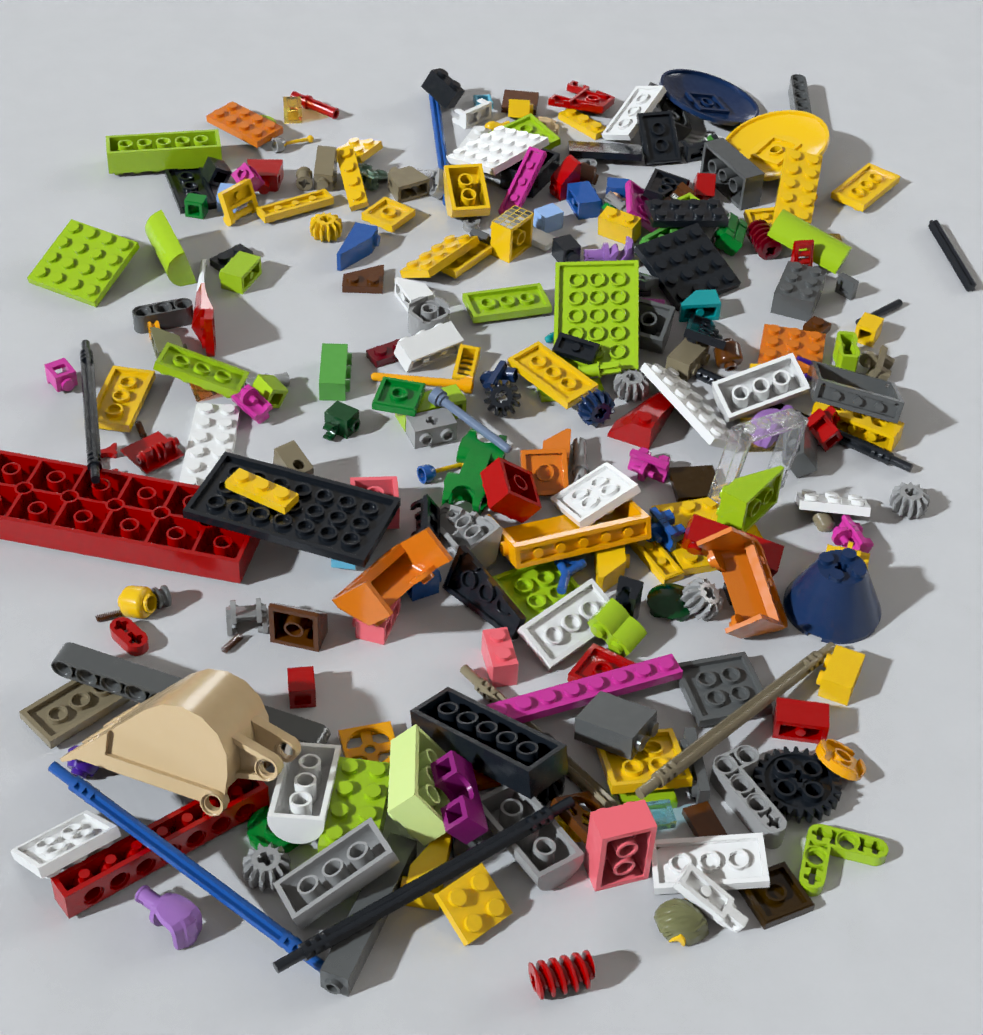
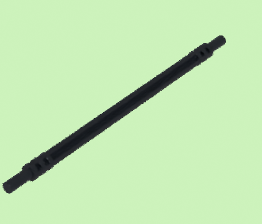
(92, 436)
(848, 440)
(422, 885)

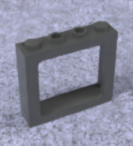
(854, 391)

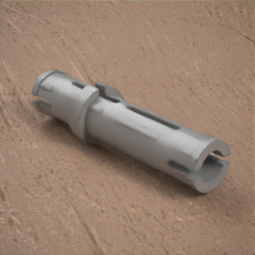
(580, 465)

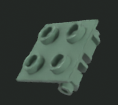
(370, 176)

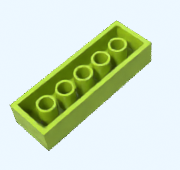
(161, 151)

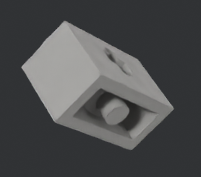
(431, 428)

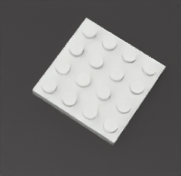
(497, 149)

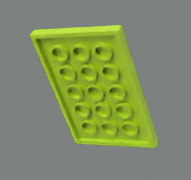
(601, 306)

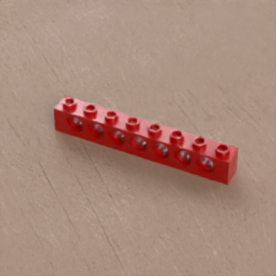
(131, 860)

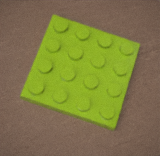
(83, 263)

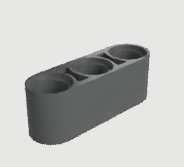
(169, 314)

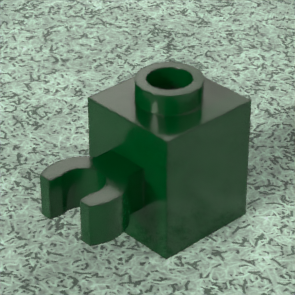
(341, 421)

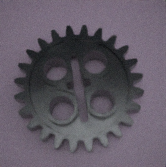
(798, 784)

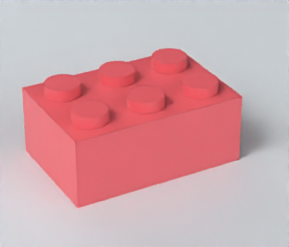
(619, 844)

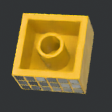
(511, 233)

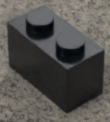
(443, 88)

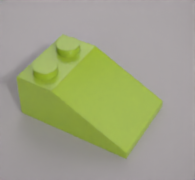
(749, 498)

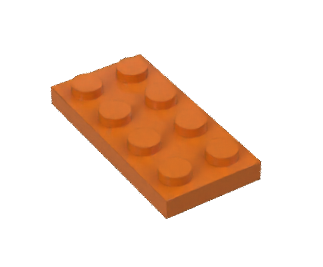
(244, 124)

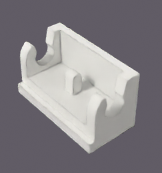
(473, 115)

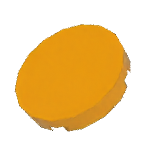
(840, 759)

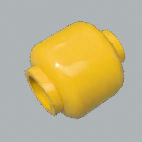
(137, 602)

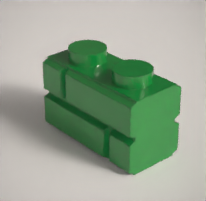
(731, 237)

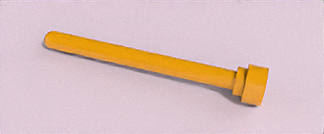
(465, 384)

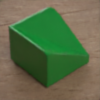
(196, 206)

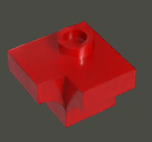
(823, 427)

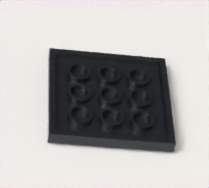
(686, 263)

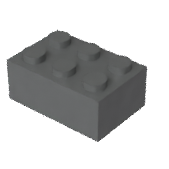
(798, 291)

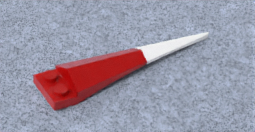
(203, 316)

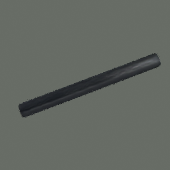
(952, 255)

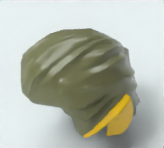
(681, 922)

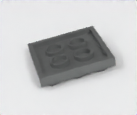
(719, 687)

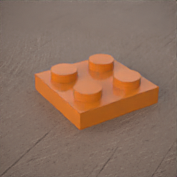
(548, 469)

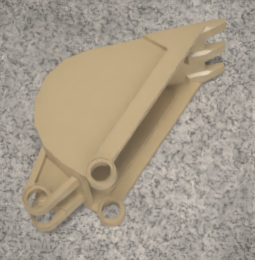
(192, 739)

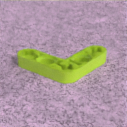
(824, 848)

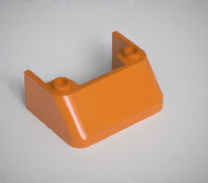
(391, 576)
(747, 582)

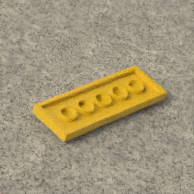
(798, 184)

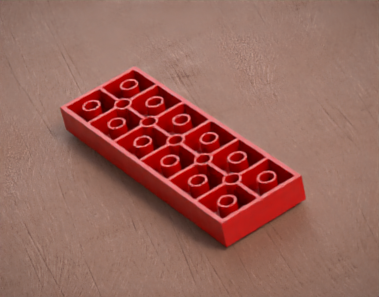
(117, 519)

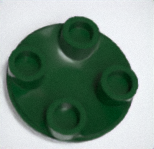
(666, 602)

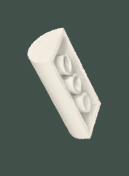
(759, 387)
(304, 793)

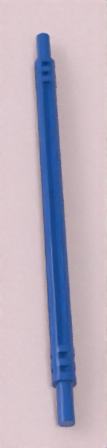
(181, 862)

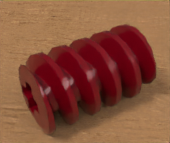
(764, 245)

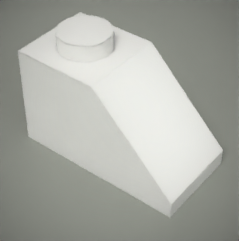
(408, 290)

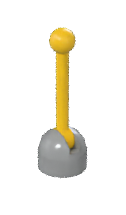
(279, 144)

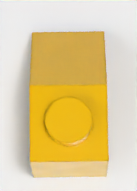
(609, 565)

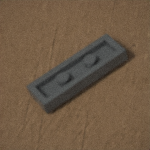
(700, 785)

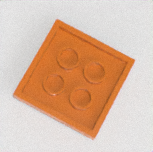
(781, 341)

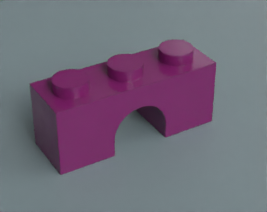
(464, 814)

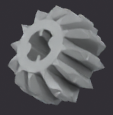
(631, 385)
(909, 500)
(702, 599)
(265, 866)

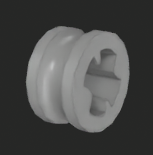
(471, 222)

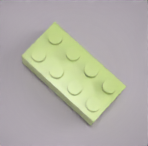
(412, 790)

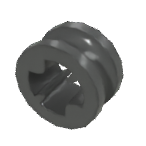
(163, 596)

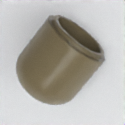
(823, 521)

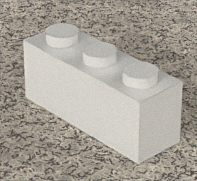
(428, 346)

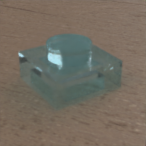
(662, 814)

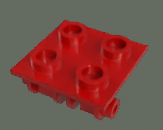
(153, 452)

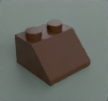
(297, 626)

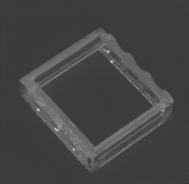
(787, 423)

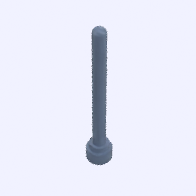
(439, 398)

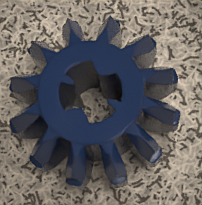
(596, 407)

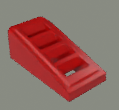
(803, 244)

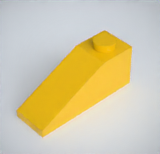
(431, 857)

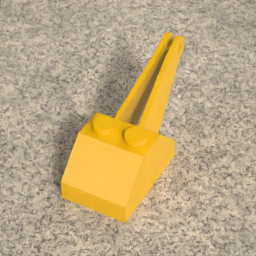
(465, 191)

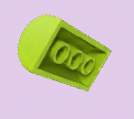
(169, 250)
(828, 251)

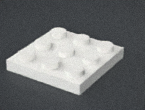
(595, 495)
(66, 844)

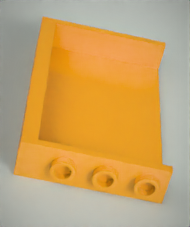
(561, 538)

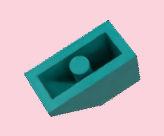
(702, 303)

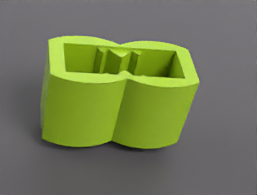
(846, 351)
(617, 628)

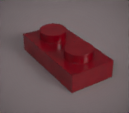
(382, 354)

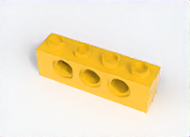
(868, 428)

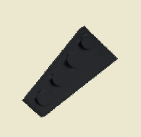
(703, 330)

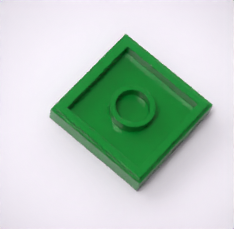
(398, 396)

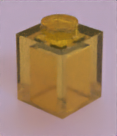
(292, 109)

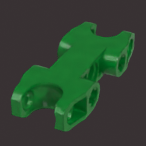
(468, 483)

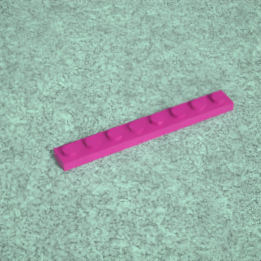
(583, 690)

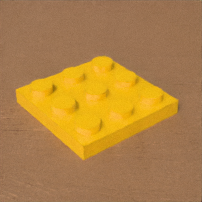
(628, 775)

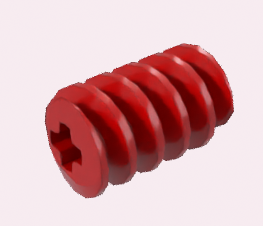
(562, 973)

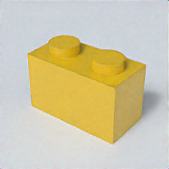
(618, 224)
(840, 674)

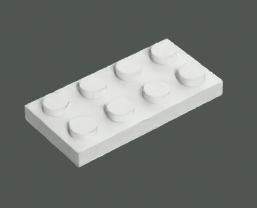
(641, 100)
(564, 625)
(728, 860)

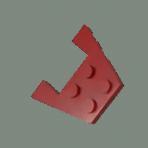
(584, 100)

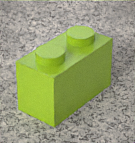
(240, 272)

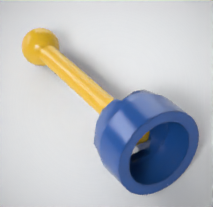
(427, 473)

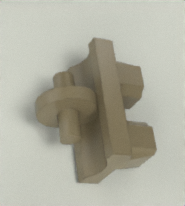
(879, 364)

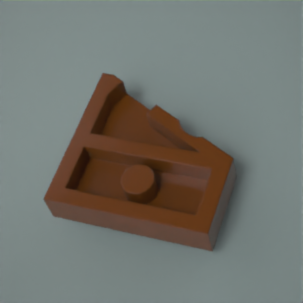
(364, 281)

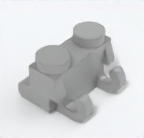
(254, 612)

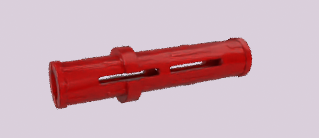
(309, 103)

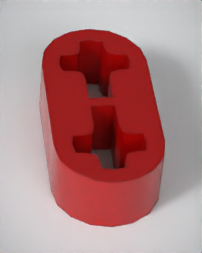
(125, 639)

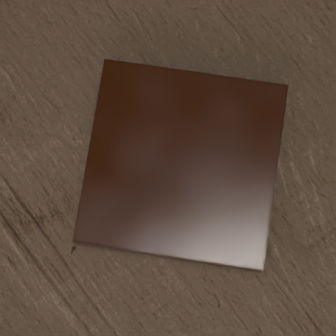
(522, 95)

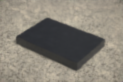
(659, 138)

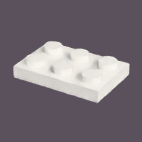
(832, 503)

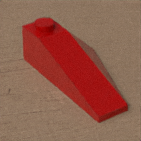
(643, 422)

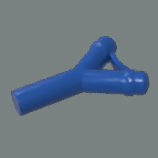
(566, 572)

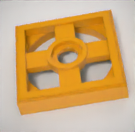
(366, 733)

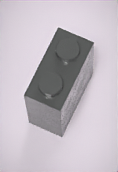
(616, 725)

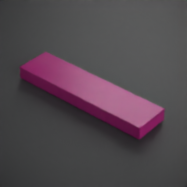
(523, 179)

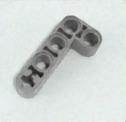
(733, 781)

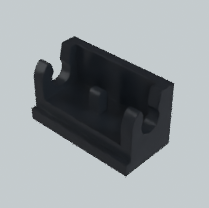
(694, 151)
(428, 516)
(629, 595)

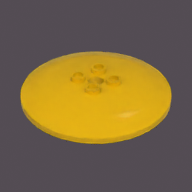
(768, 135)

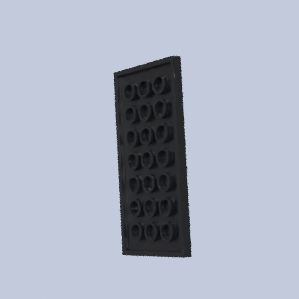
(326, 521)

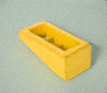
(469, 352)

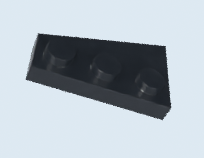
(662, 184)

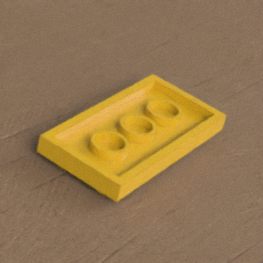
(865, 187)
(439, 256)
(552, 374)
(123, 397)

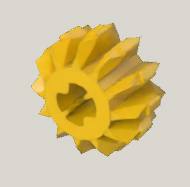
(326, 227)

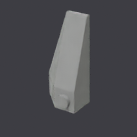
(477, 532)

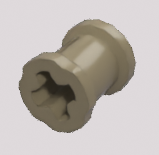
(304, 178)

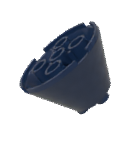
(834, 599)

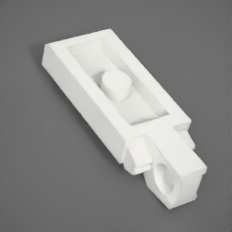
(710, 898)

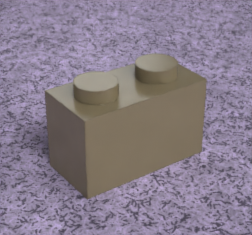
(688, 358)

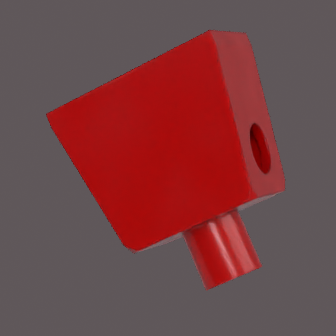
(270, 171)

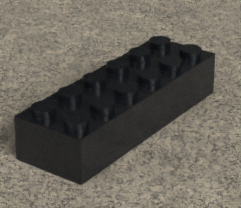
(492, 742)

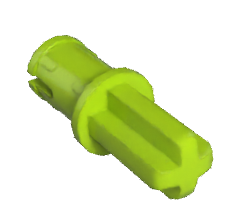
(600, 369)

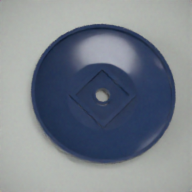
(708, 97)

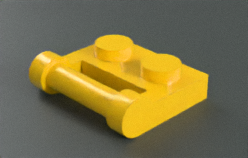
(235, 197)

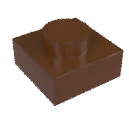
(817, 324)

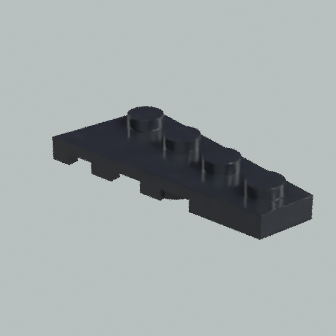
(481, 593)

